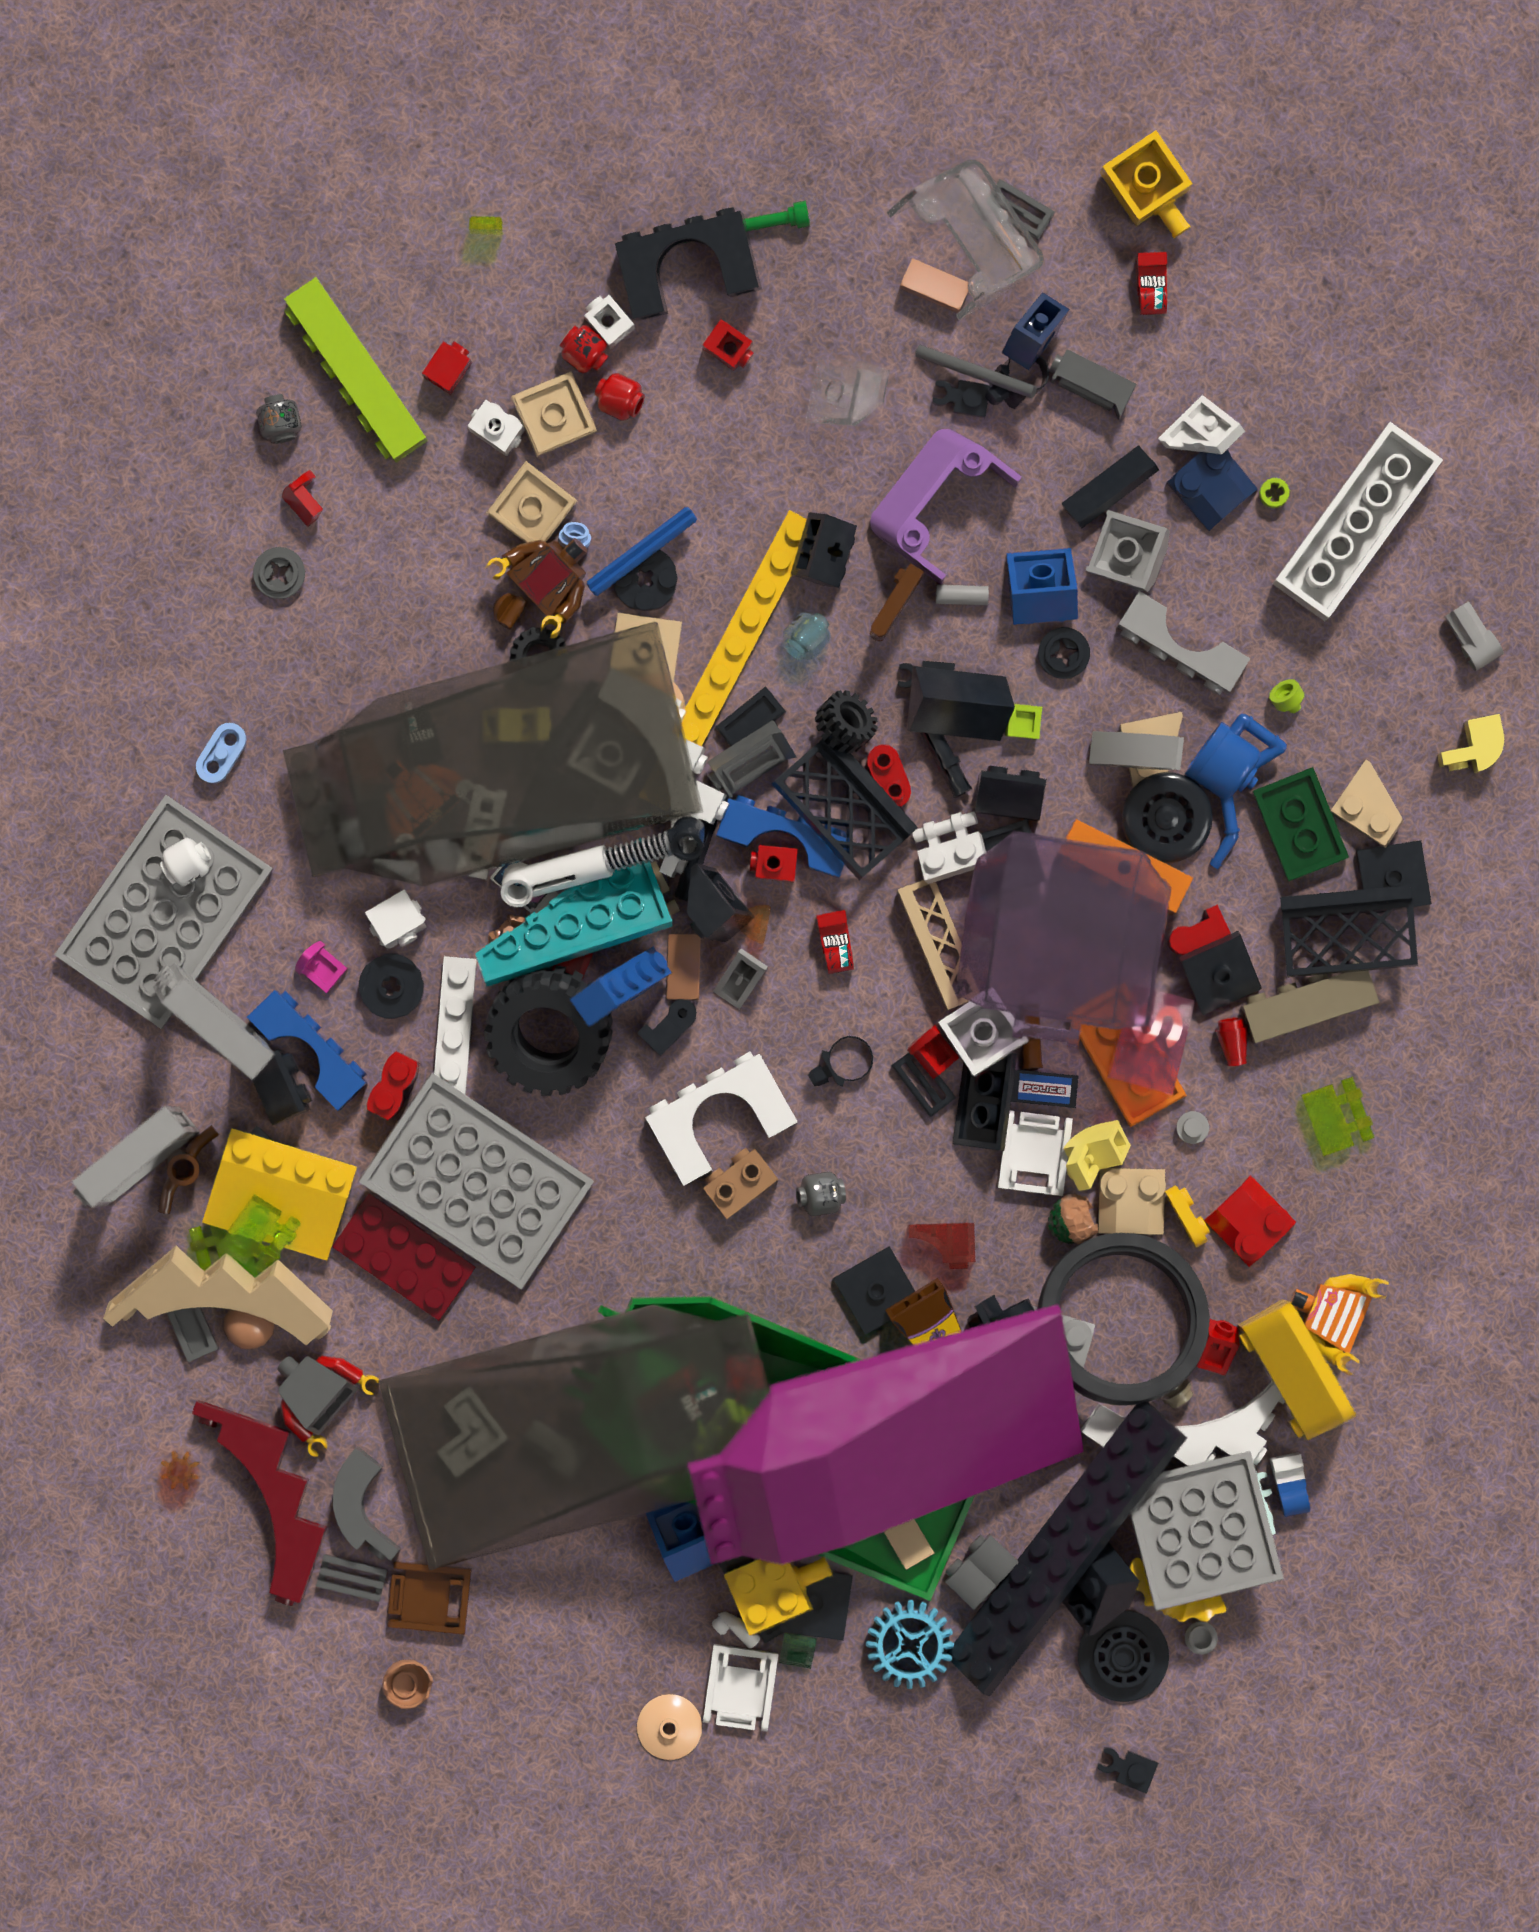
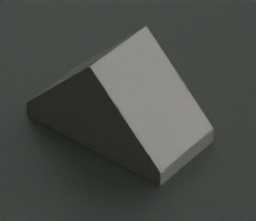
(740, 978)

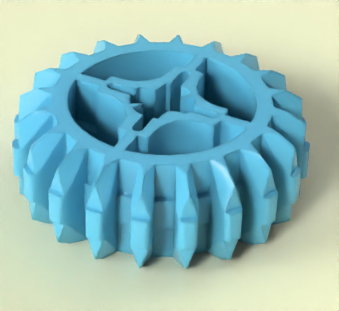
(925, 1666)

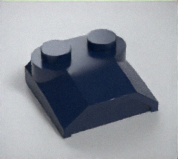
(1211, 486)

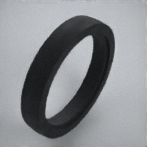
(1189, 1288)

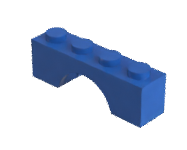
(745, 823)
(621, 985)
(337, 1078)

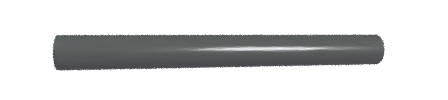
(976, 371)

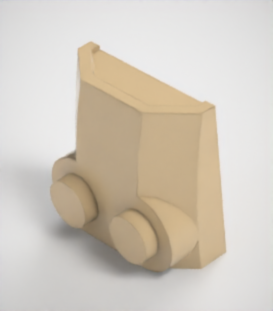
(1131, 1201)

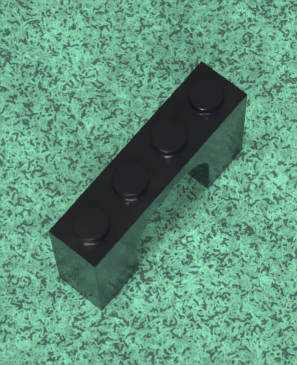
(643, 255)

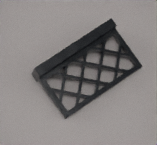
(866, 794)
(1346, 903)

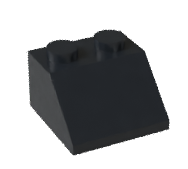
(714, 905)

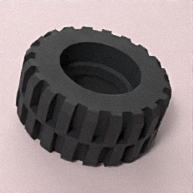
(523, 1061)

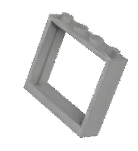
(212, 1020)
(134, 1157)

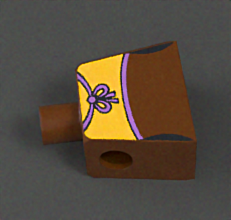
(925, 1314)

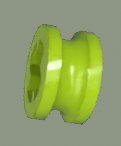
(1266, 486)

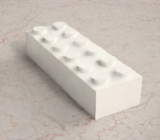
(1357, 521)

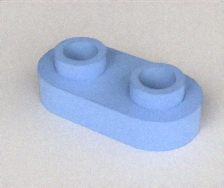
(218, 751)

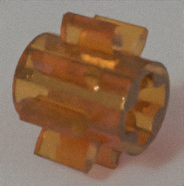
(182, 1461)

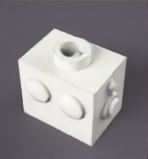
(510, 428)
(396, 920)

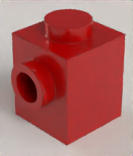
(784, 872)

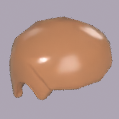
(247, 1330)
(399, 1686)

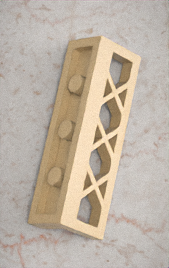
(926, 941)

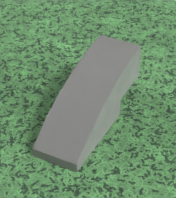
(1136, 750)

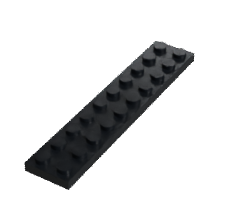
(1065, 1547)

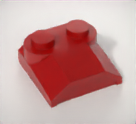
(1250, 1221)

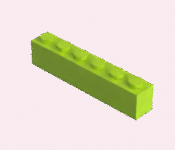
(355, 369)

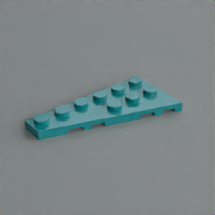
(578, 924)

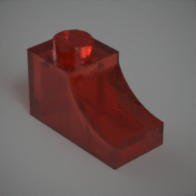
(952, 1240)

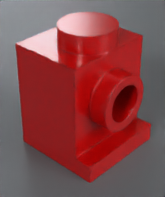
(722, 335)

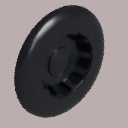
(1167, 816)
(1124, 1658)

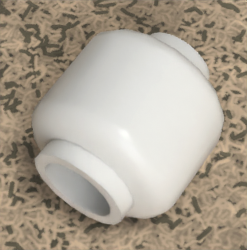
(185, 862)

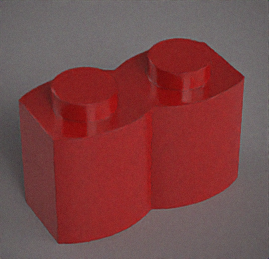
(389, 1094)

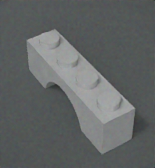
(1147, 623)

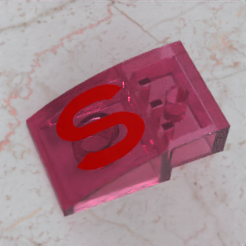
(1153, 1053)

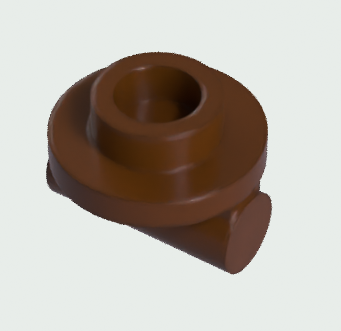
(508, 609)

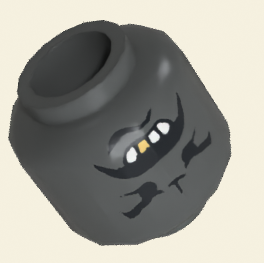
(821, 1193)

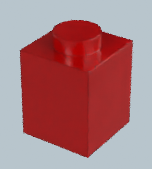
(447, 366)

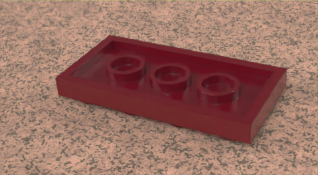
(404, 1256)

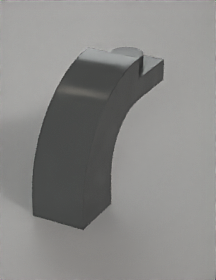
(349, 1505)

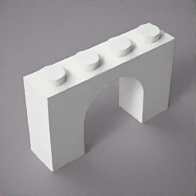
(674, 1121)

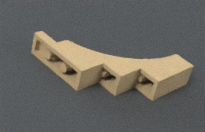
(180, 1283)

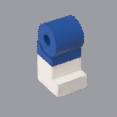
(1290, 1484)

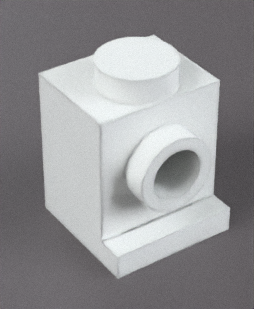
(608, 307)

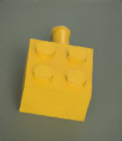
(1149, 182)
(773, 1592)

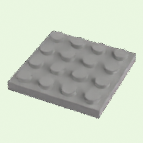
(1205, 1532)

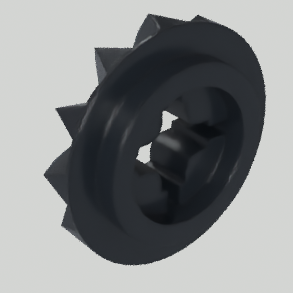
(1073, 640)

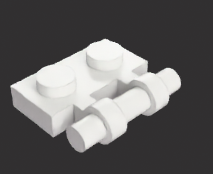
(950, 857)

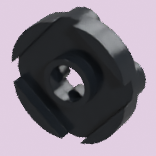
(651, 597)
(376, 996)

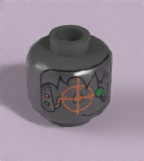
(278, 419)

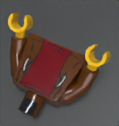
(547, 577)

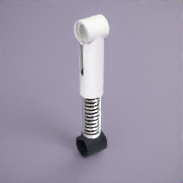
(599, 862)

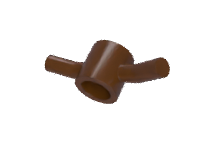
(174, 1179)

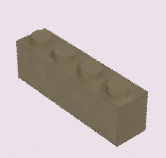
(1308, 1004)

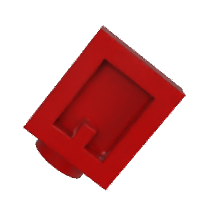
(1220, 1347)

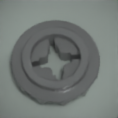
(263, 571)

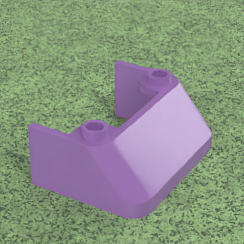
(896, 515)

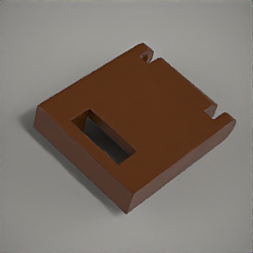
(906, 582)
(424, 1598)

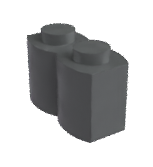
(980, 1570)

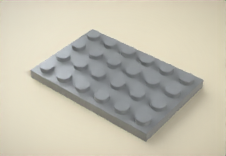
(148, 922)
(476, 1180)

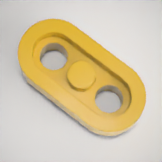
(1181, 1202)

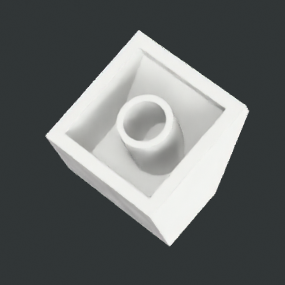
(981, 1035)

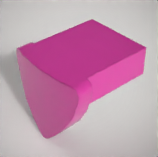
(320, 966)

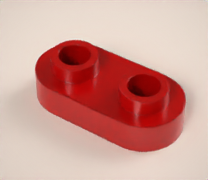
(891, 774)

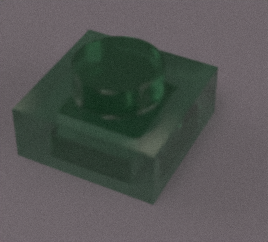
(797, 1650)

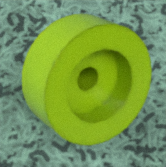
(1287, 696)

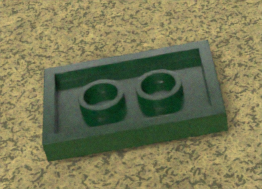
(1300, 824)

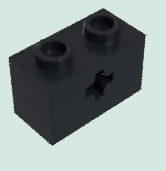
(824, 550)

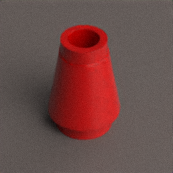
(1233, 1040)

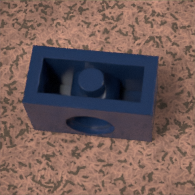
(1035, 331)

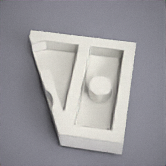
(1202, 429)

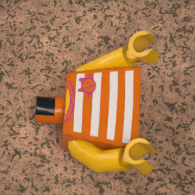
(1337, 1314)

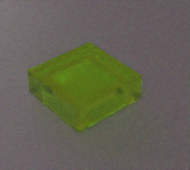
(486, 225)

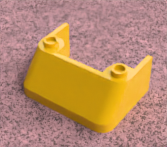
(1297, 1369)

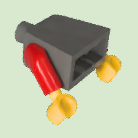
(316, 1393)

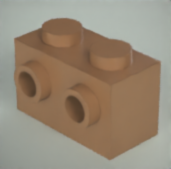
(740, 1182)

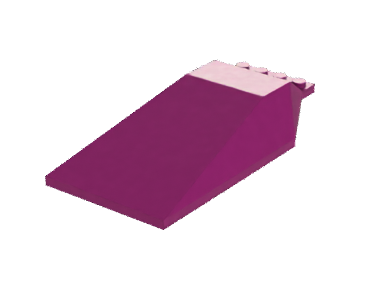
(890, 1440)

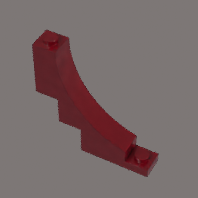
(261, 1452)

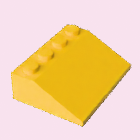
(288, 1179)

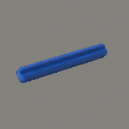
(641, 551)

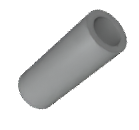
(962, 594)

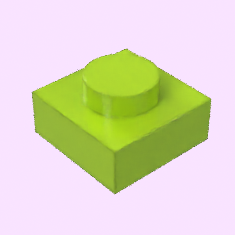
(1025, 722)

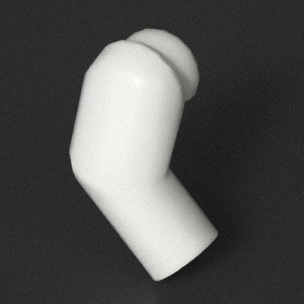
(728, 1621)

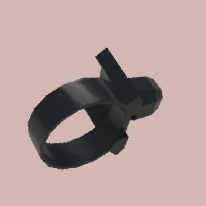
(997, 395)
(820, 1075)
(990, 1312)

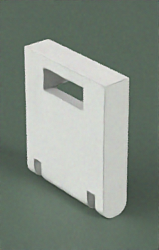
(1036, 1148)
(740, 1692)

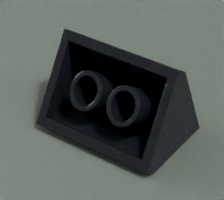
(959, 704)
(985, 1105)

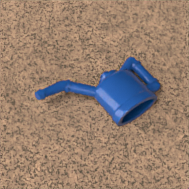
(1229, 765)

